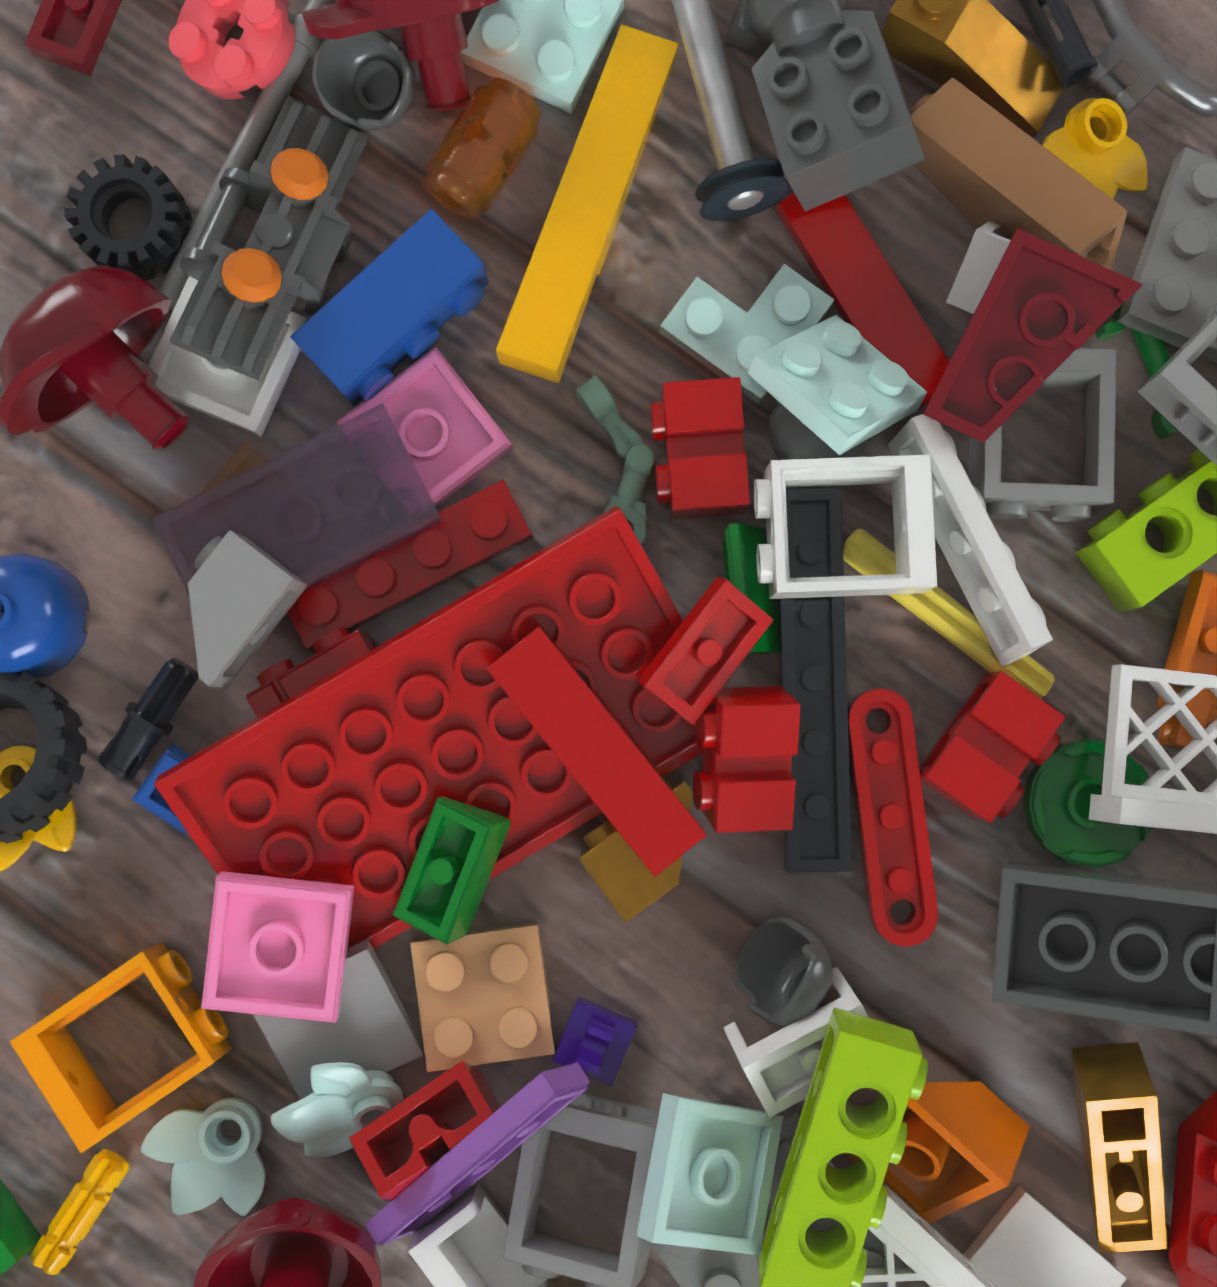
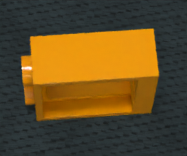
(69, 1079)

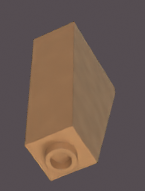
(1010, 178)

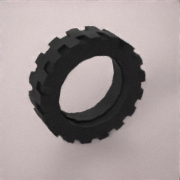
(55, 760)

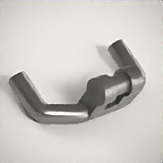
(1147, 61)

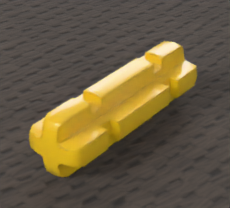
(79, 1211)

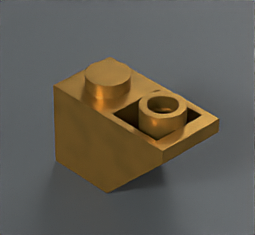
(622, 873)

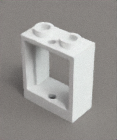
(911, 520)

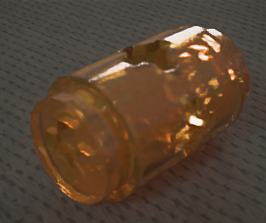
(472, 173)

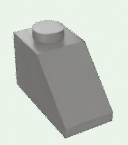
(236, 604)

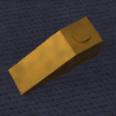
(979, 51)
(1121, 1146)

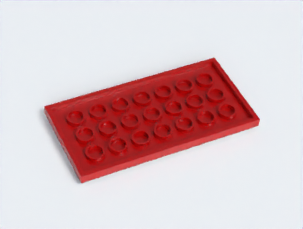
(354, 764)

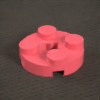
(238, 64)

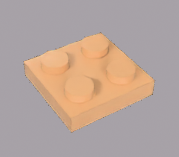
(483, 997)

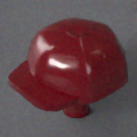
(430, 33)
(84, 347)
(293, 1247)

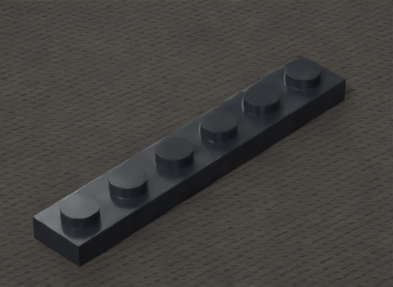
(816, 676)

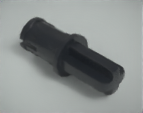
(148, 720)

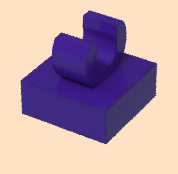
(595, 1040)

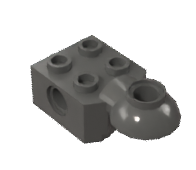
(831, 98)

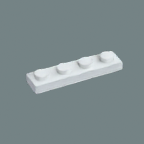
(973, 547)

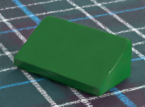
(740, 569)
(451, 869)

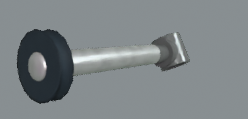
(741, 183)

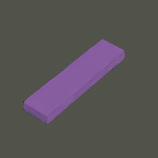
(478, 1153)

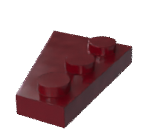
(1025, 326)

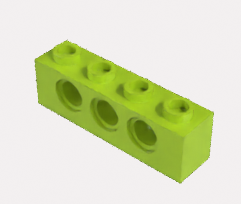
(1125, 562)
(853, 1056)

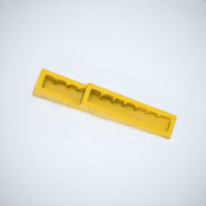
(587, 206)

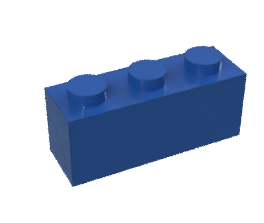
(393, 308)

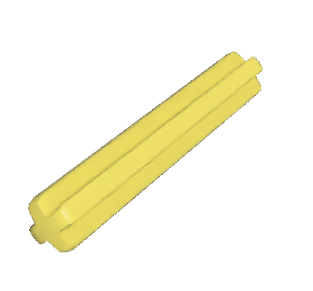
(944, 615)

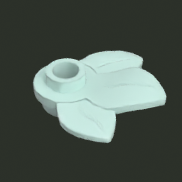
(340, 1106)
(207, 1160)

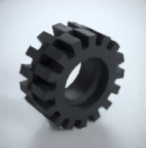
(109, 190)

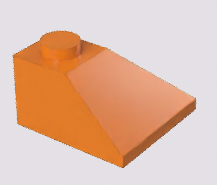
(956, 1148)

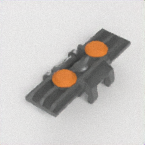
(297, 238)

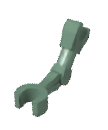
(628, 445)

